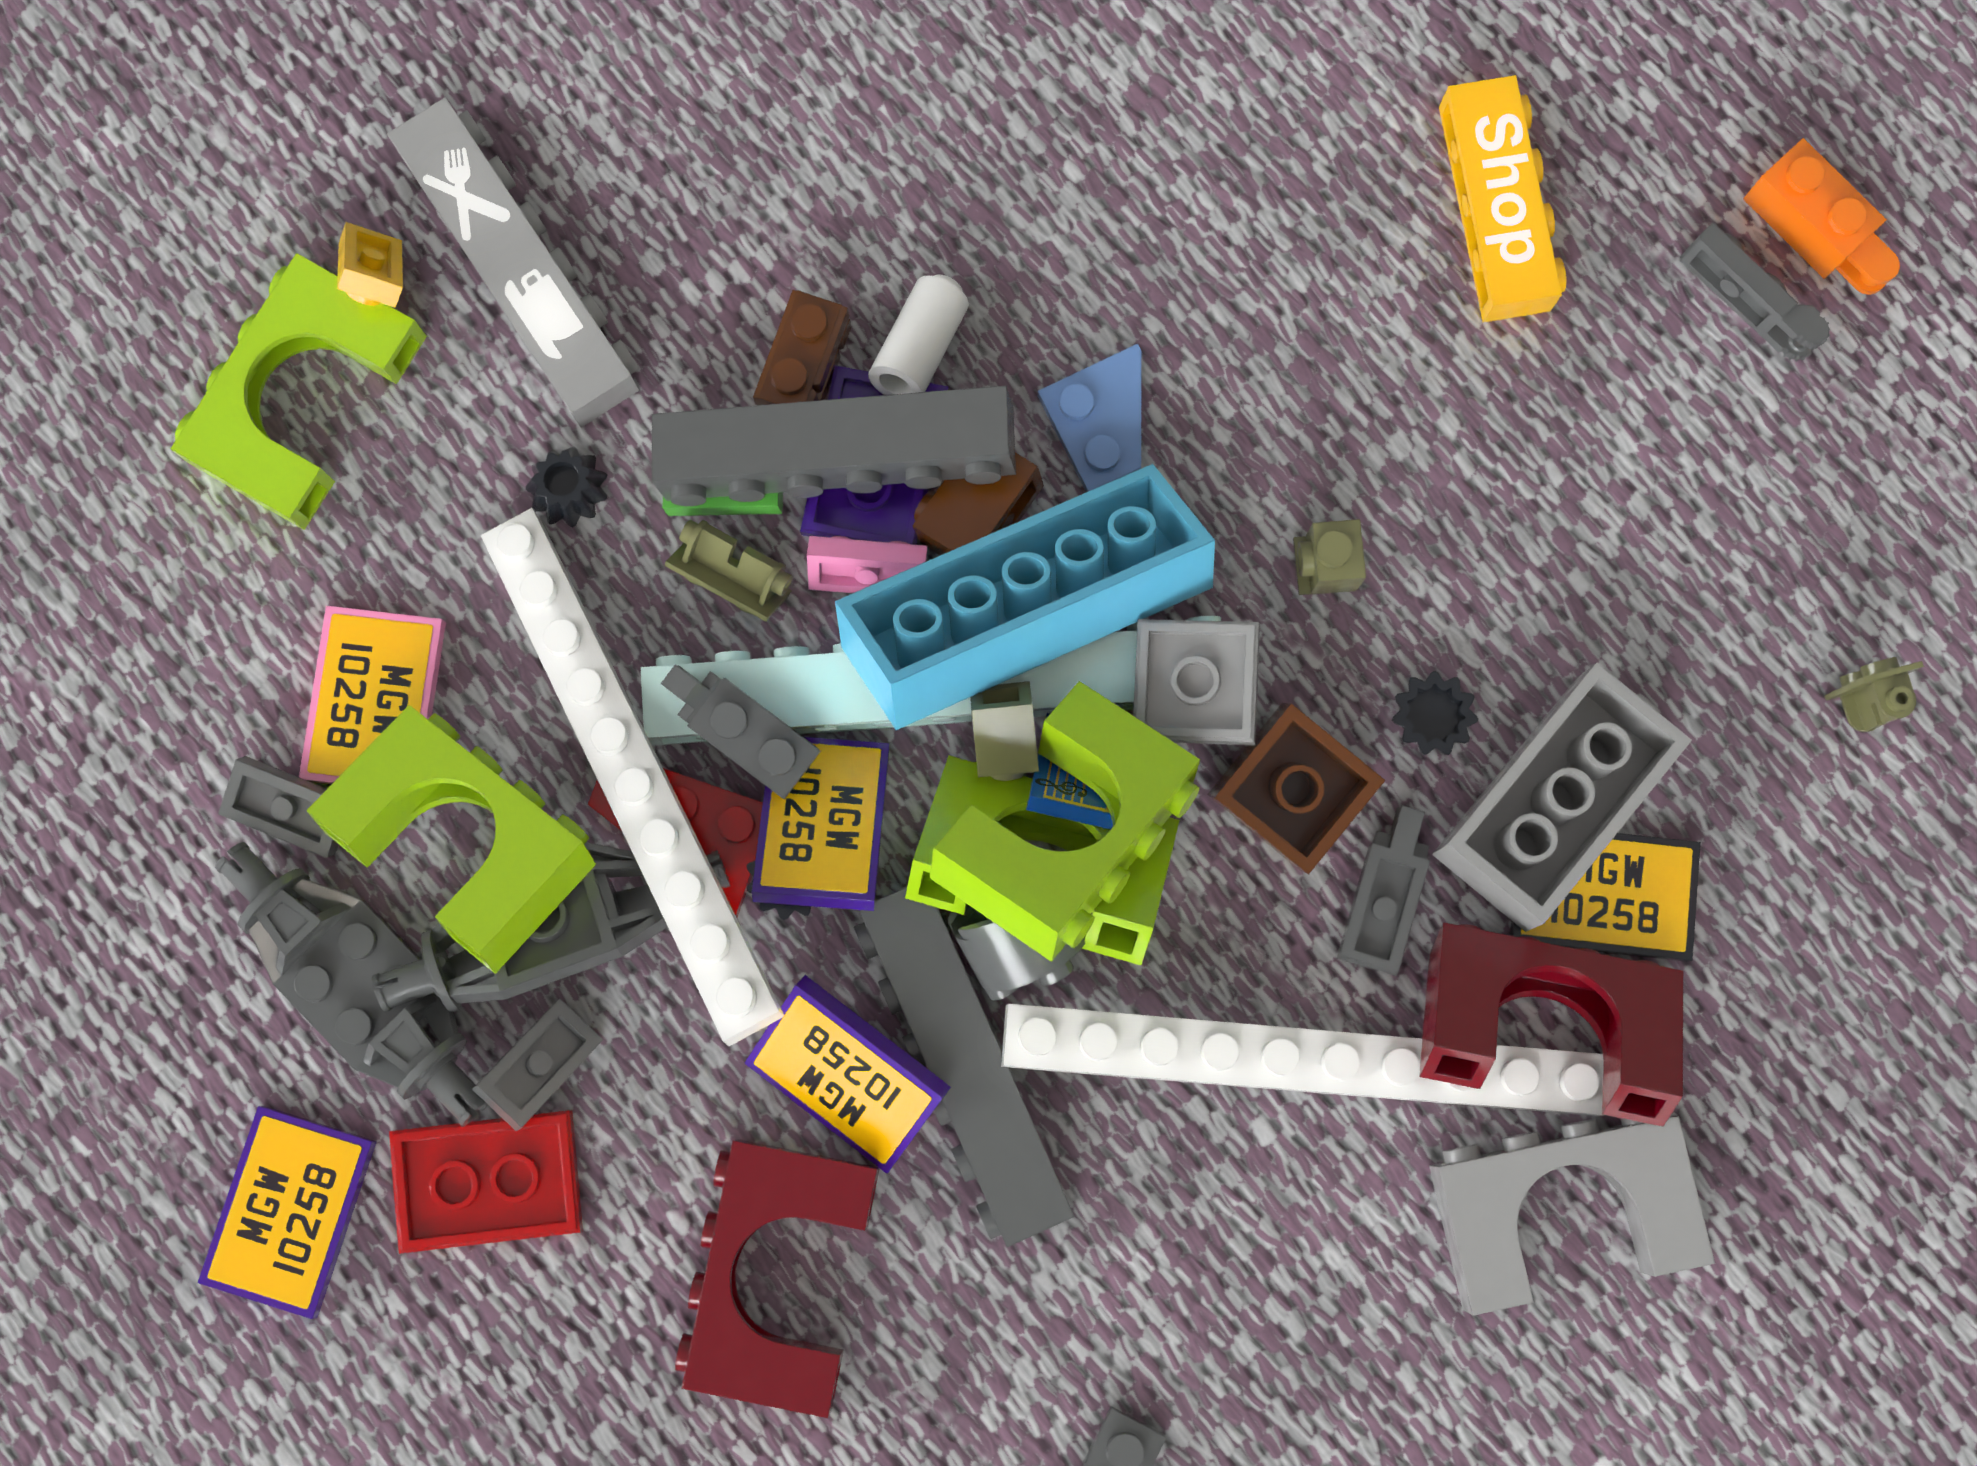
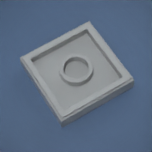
(1198, 680)

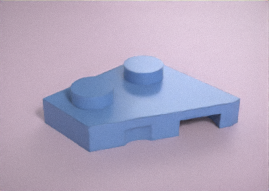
(1099, 417)

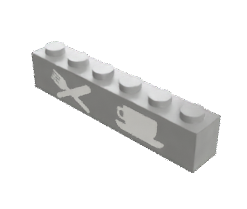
(514, 262)

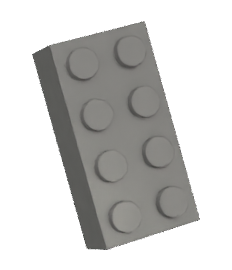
(1562, 798)

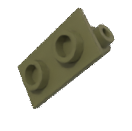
(752, 584)
(1877, 694)

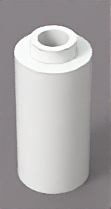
(919, 336)

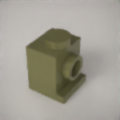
(1330, 558)

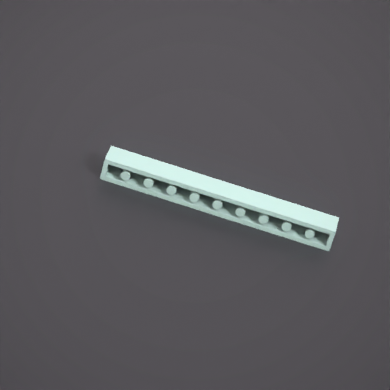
(829, 695)

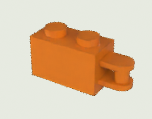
(1824, 219)

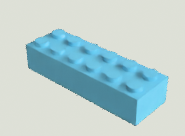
(1025, 595)

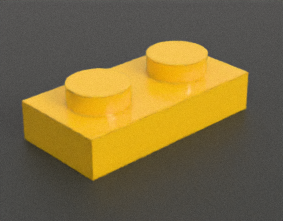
(370, 266)

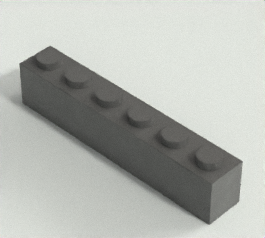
(834, 445)
(960, 1049)

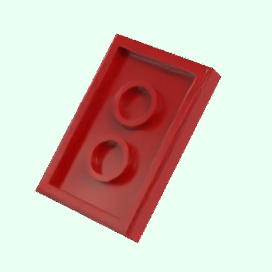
(485, 1182)

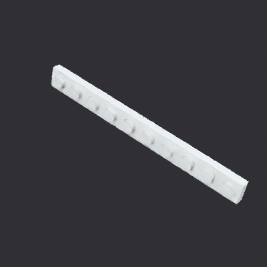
(633, 780)
(1288, 1059)

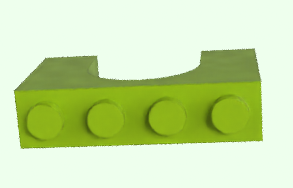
(298, 316)
(423, 766)
(1050, 894)
(1118, 929)

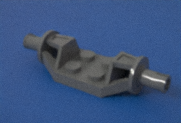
(581, 933)
(326, 973)

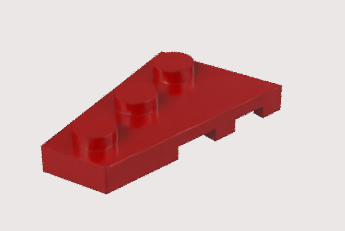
(720, 822)

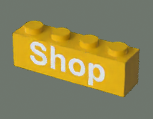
(1501, 198)

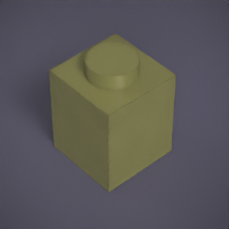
(1004, 731)

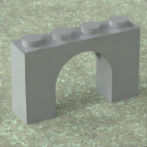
(1484, 1192)

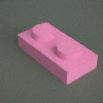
(852, 565)

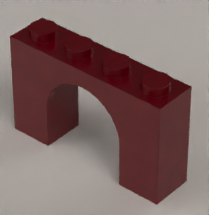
(1625, 1001)
(727, 1348)

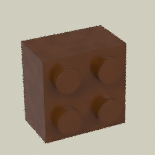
(1296, 787)

